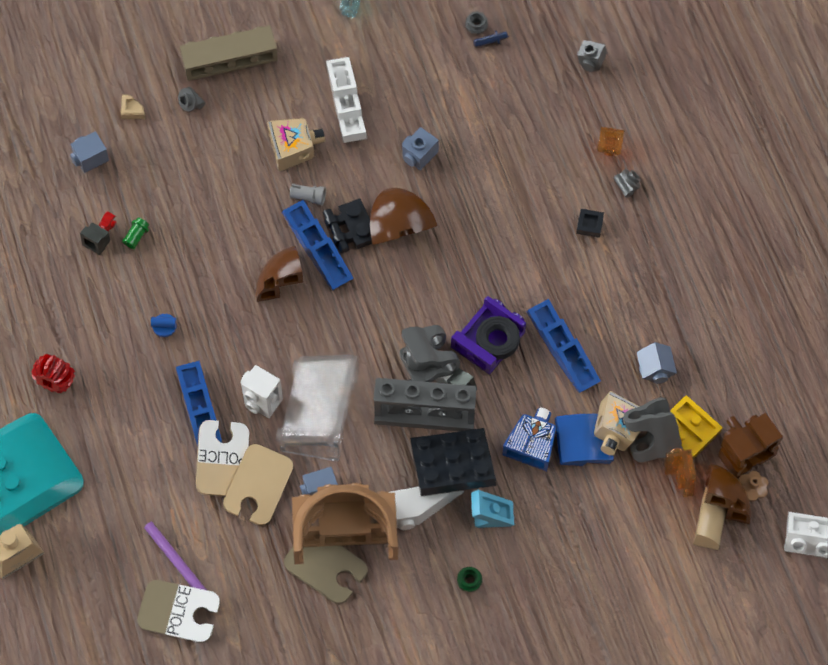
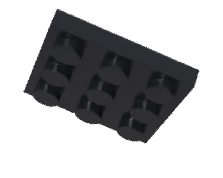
(452, 462)

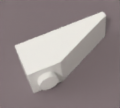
(414, 508)

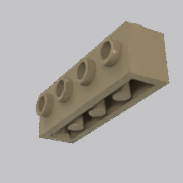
(228, 52)

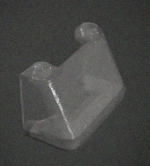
(318, 405)

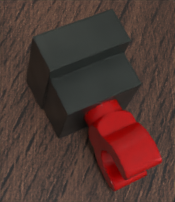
(96, 236)

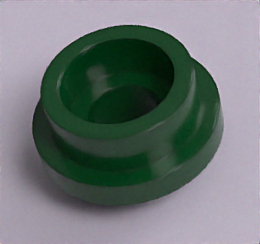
(469, 572)

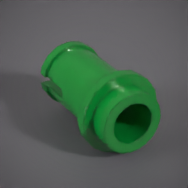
(136, 232)

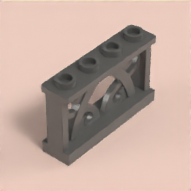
(424, 404)

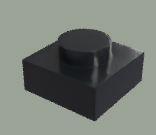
(590, 223)

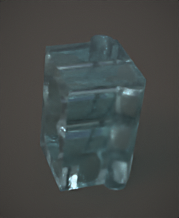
(345, 6)

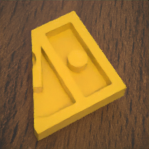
(694, 425)

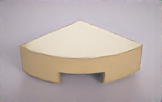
(131, 108)

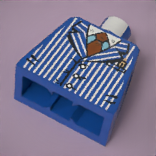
(532, 440)

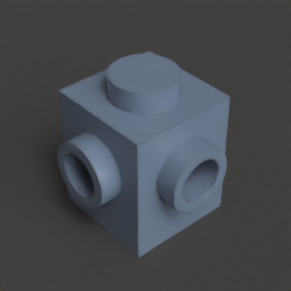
(419, 148)
(88, 152)
(656, 363)

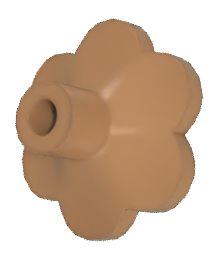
(754, 490)

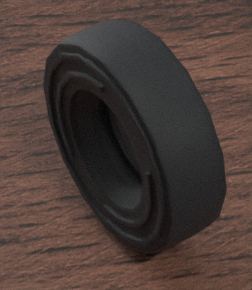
(502, 324)

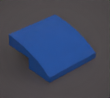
(577, 440)

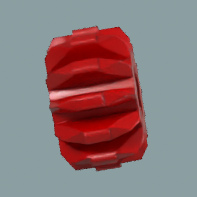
(53, 373)

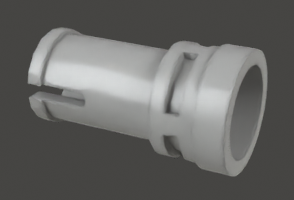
(313, 194)

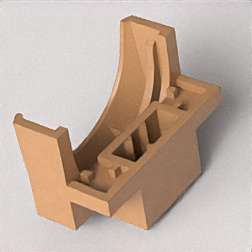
(344, 518)

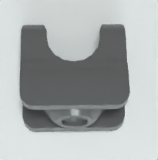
(422, 358)
(661, 427)

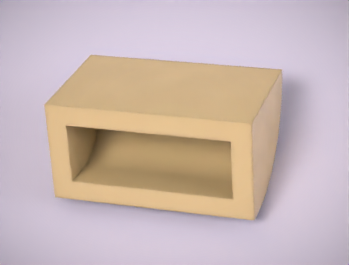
(709, 525)

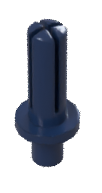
(490, 39)

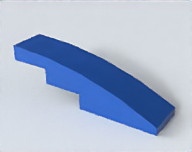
(317, 245)
(563, 346)
(196, 396)

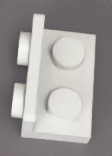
(807, 534)

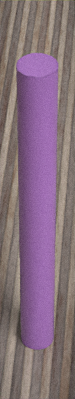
(173, 556)

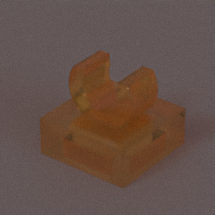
(610, 141)

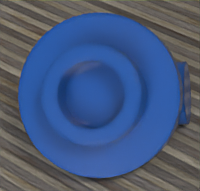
(164, 325)

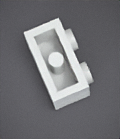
(261, 391)

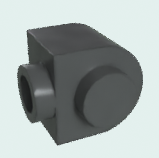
(591, 55)

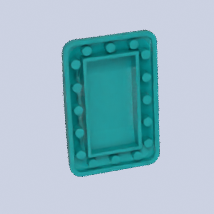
(33, 472)

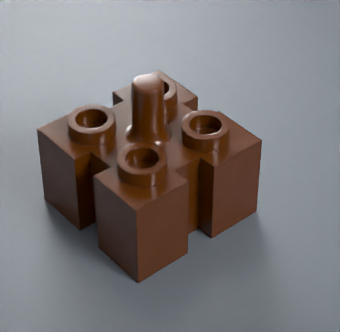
(750, 444)

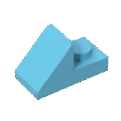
(491, 510)

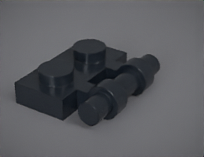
(356, 221)

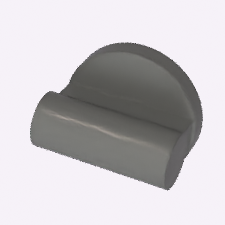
(189, 99)
(628, 182)

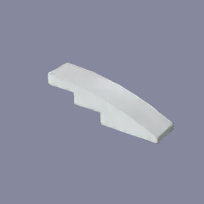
(346, 99)

